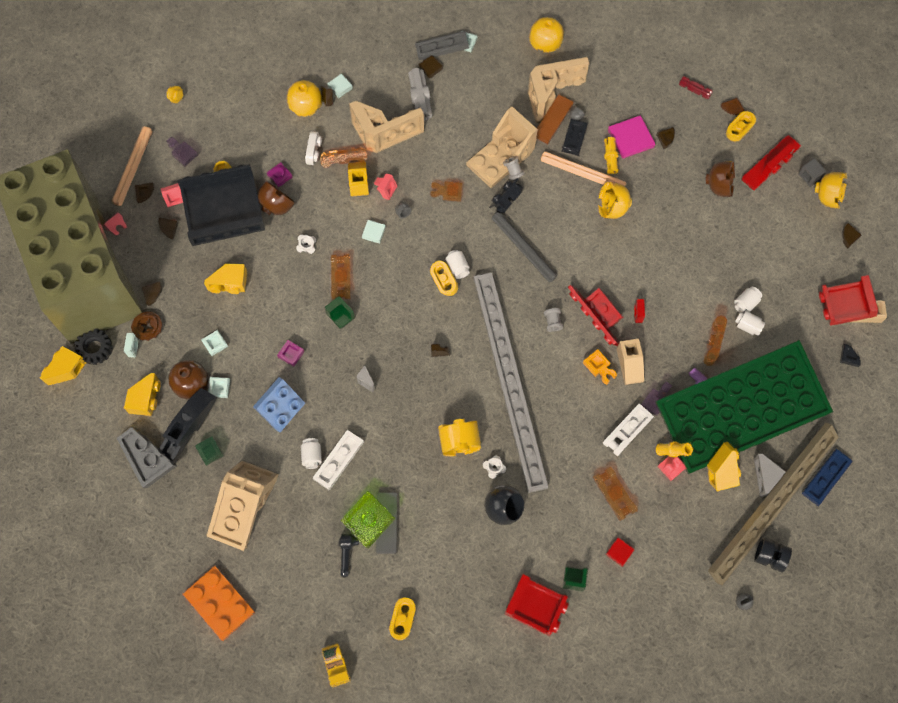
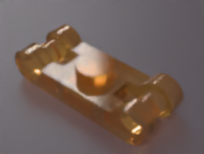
(343, 156)
(340, 276)
(715, 340)
(615, 493)

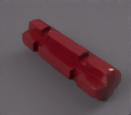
(695, 87)

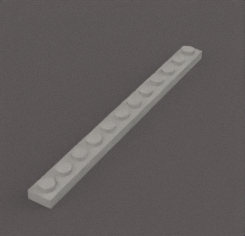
(510, 384)

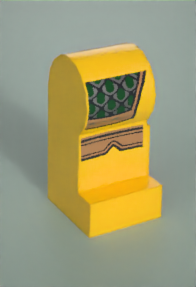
(335, 665)

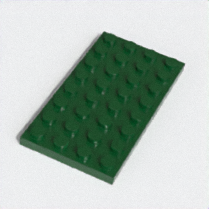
(745, 405)

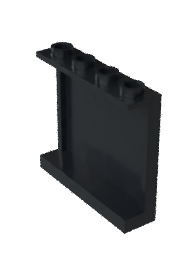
(221, 205)

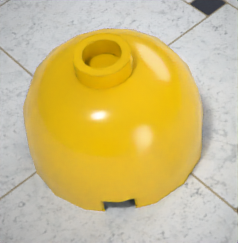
(546, 34)
(304, 98)
(831, 189)
(616, 198)

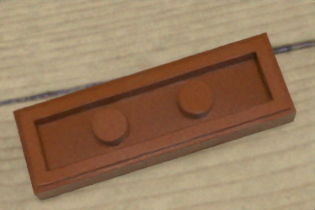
(553, 118)

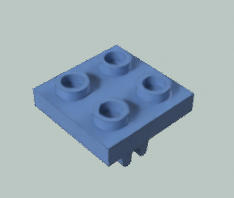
(279, 404)

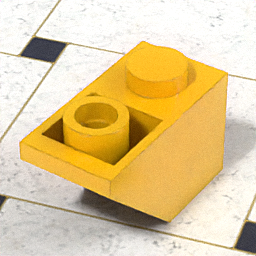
(358, 178)
(228, 278)
(63, 367)
(141, 396)
(723, 468)

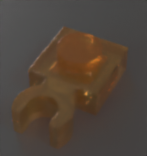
(451, 191)

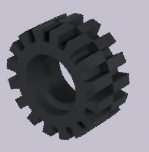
(100, 355)

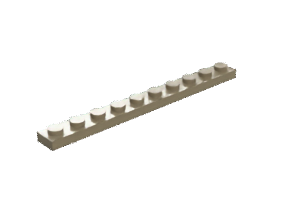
(773, 504)

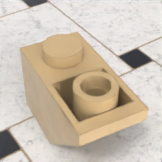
(631, 361)

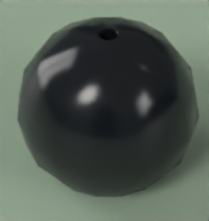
(504, 505)

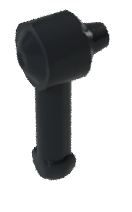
(346, 543)

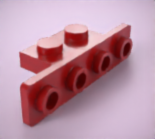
(771, 163)
(601, 310)

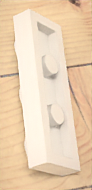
(338, 460)

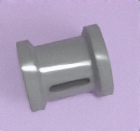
(513, 167)
(553, 319)

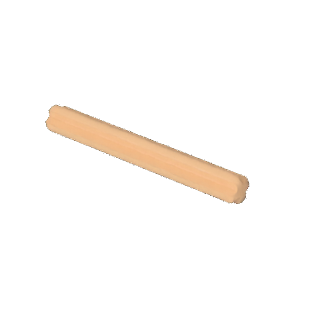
(132, 166)
(579, 169)

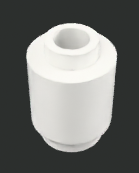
(457, 264)
(748, 300)
(749, 323)
(311, 453)

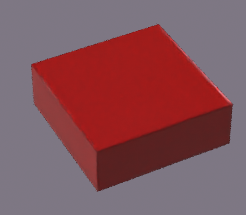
(639, 311)
(620, 552)

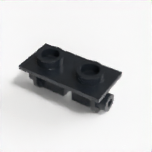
(511, 191)

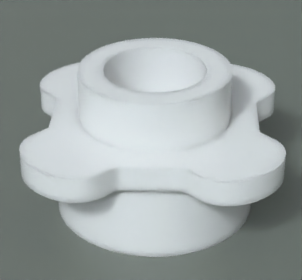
(306, 239)
(500, 468)

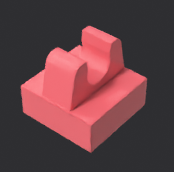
(386, 186)
(172, 195)
(111, 224)
(671, 467)

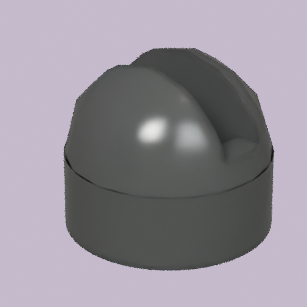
(576, 114)
(403, 210)
(748, 605)

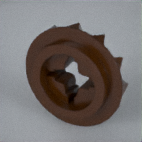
(143, 319)

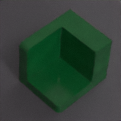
(339, 312)
(575, 578)

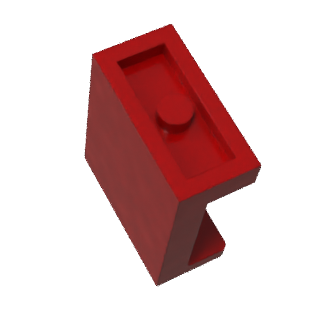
(849, 302)
(537, 606)

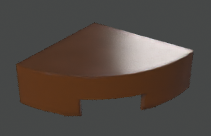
(732, 106)

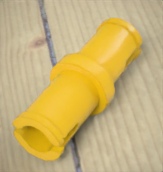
(611, 155)
(674, 449)

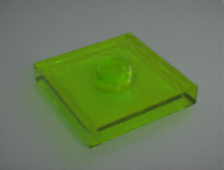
(368, 519)

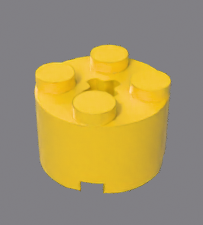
(459, 437)

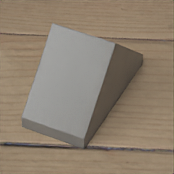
(767, 474)

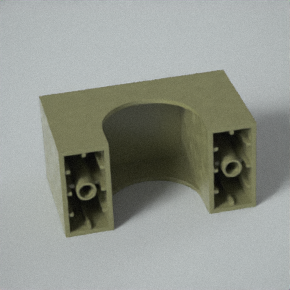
(66, 247)

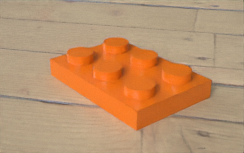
(218, 603)

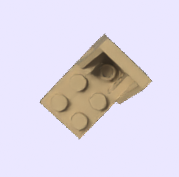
(551, 76)
(389, 132)
(511, 138)
(239, 500)

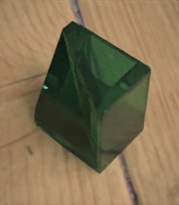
(209, 450)

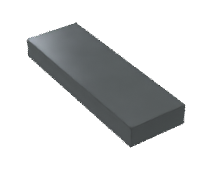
(442, 45)
(388, 539)

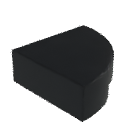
(849, 356)

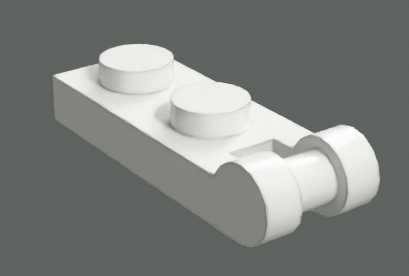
(628, 429)

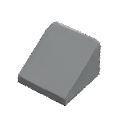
(365, 380)

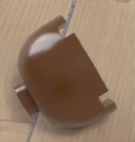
(721, 178)
(274, 200)
(187, 378)

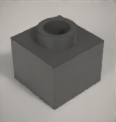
(812, 172)

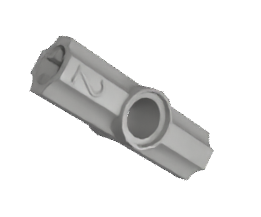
(420, 92)

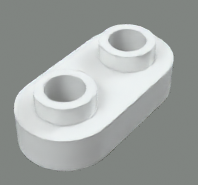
(312, 154)

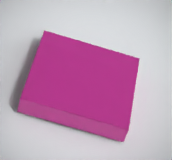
(631, 137)

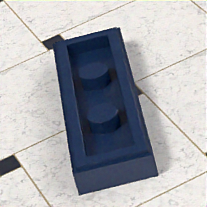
(827, 477)

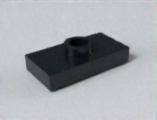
(574, 137)

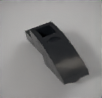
(186, 422)

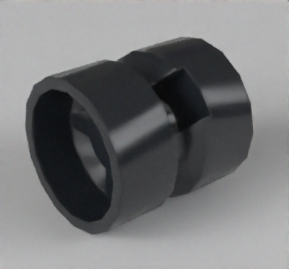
(765, 553)

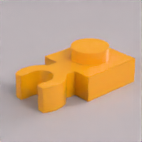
(598, 364)

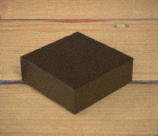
(430, 67)

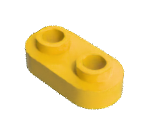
(740, 127)
(444, 279)
(402, 619)

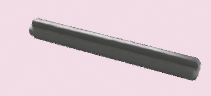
(524, 247)

